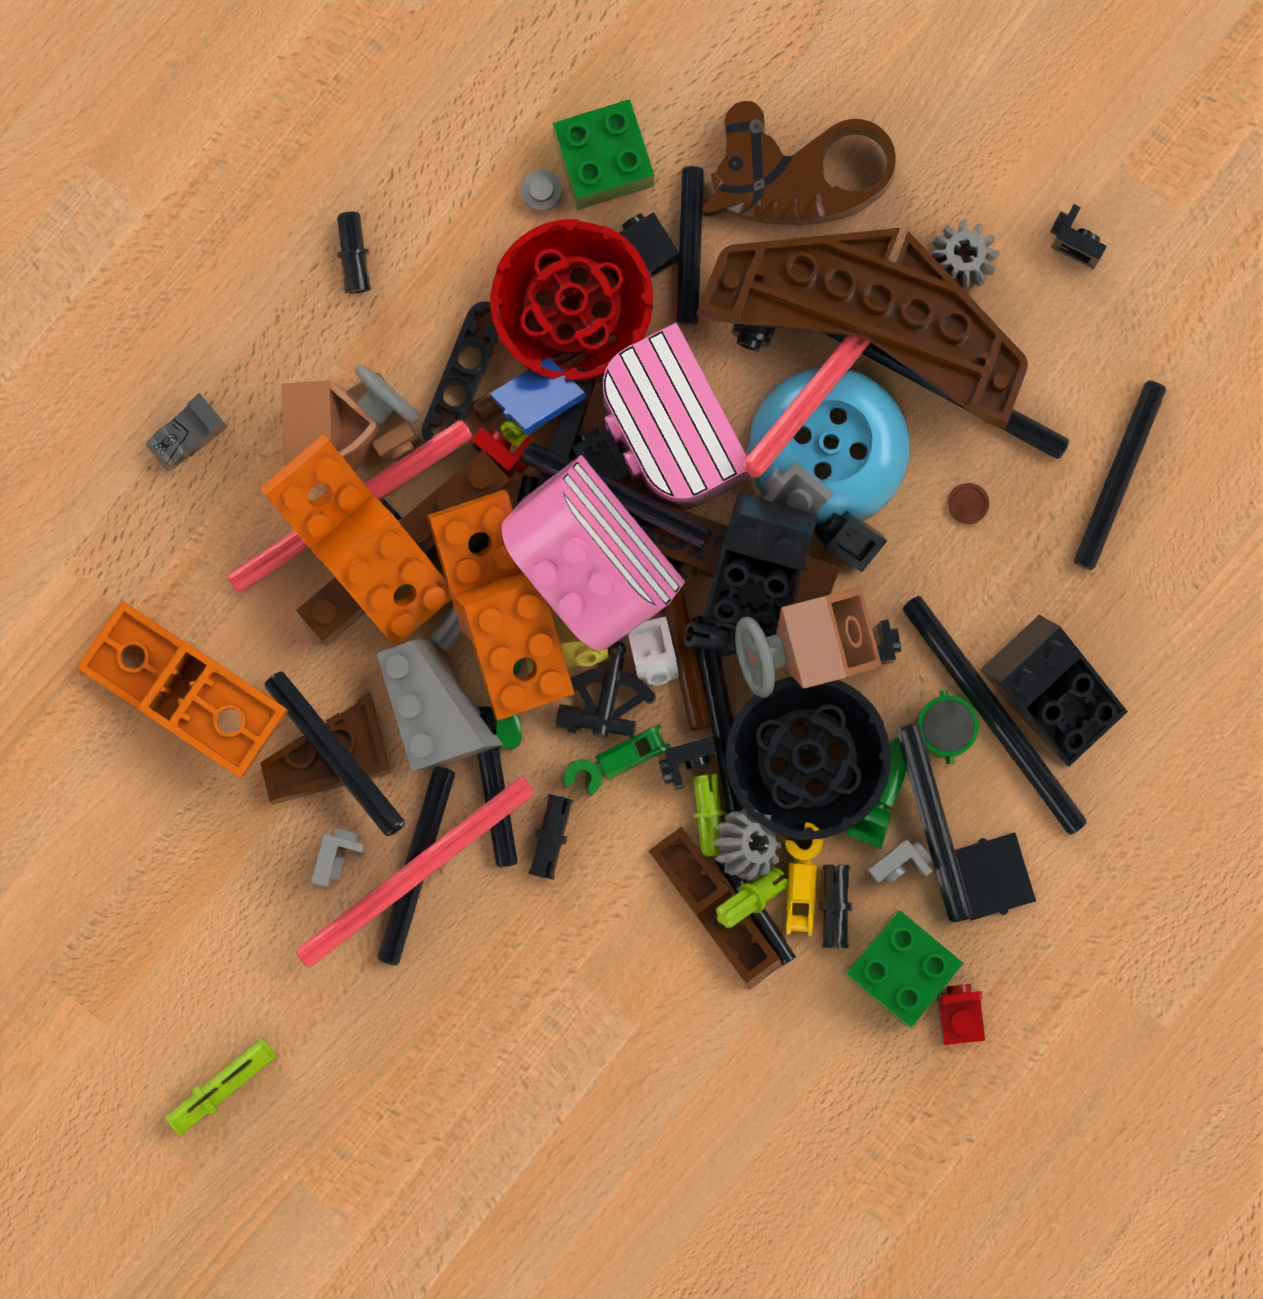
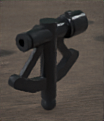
(604, 717)

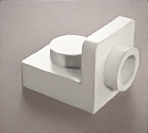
(653, 652)

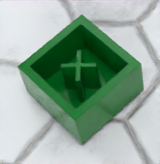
(603, 154)
(903, 968)

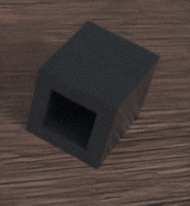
(651, 242)

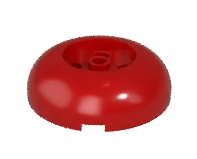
(545, 261)

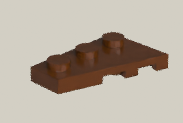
(301, 771)

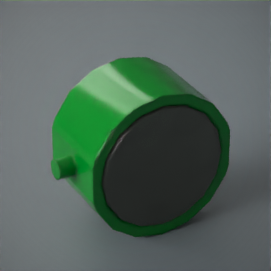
(948, 726)

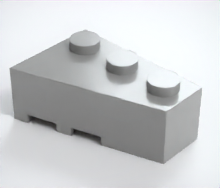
(431, 707)

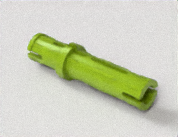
(183, 1119)

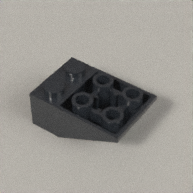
(759, 563)
(1054, 689)

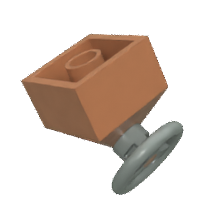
(331, 411)
(813, 641)

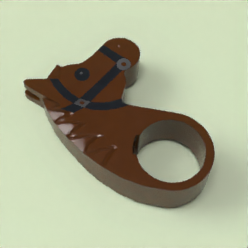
(782, 189)

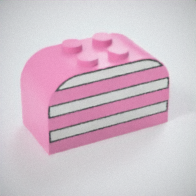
(670, 422)
(589, 556)

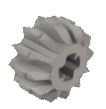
(975, 247)
(746, 846)

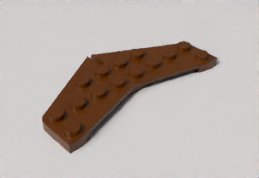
(854, 290)

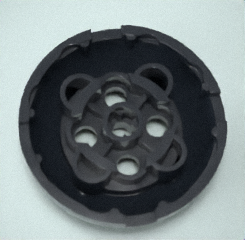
(851, 783)

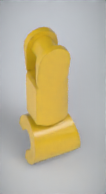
(802, 884)

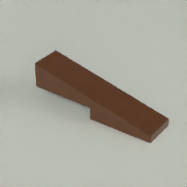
(704, 893)

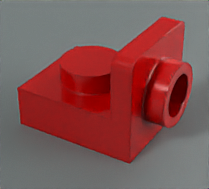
(498, 450)
(961, 1015)

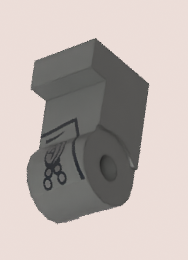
(186, 433)

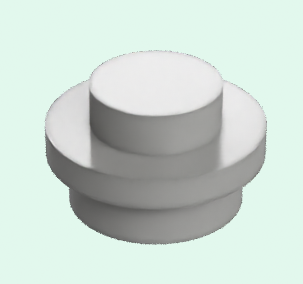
(541, 190)

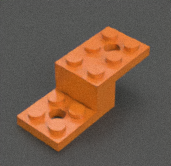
(358, 540)
(499, 608)
(182, 689)

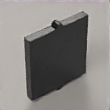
(995, 876)

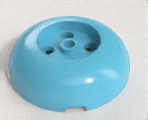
(871, 420)

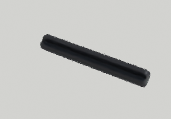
(690, 245)
(494, 783)

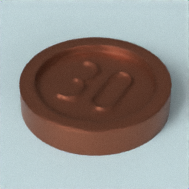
(968, 503)

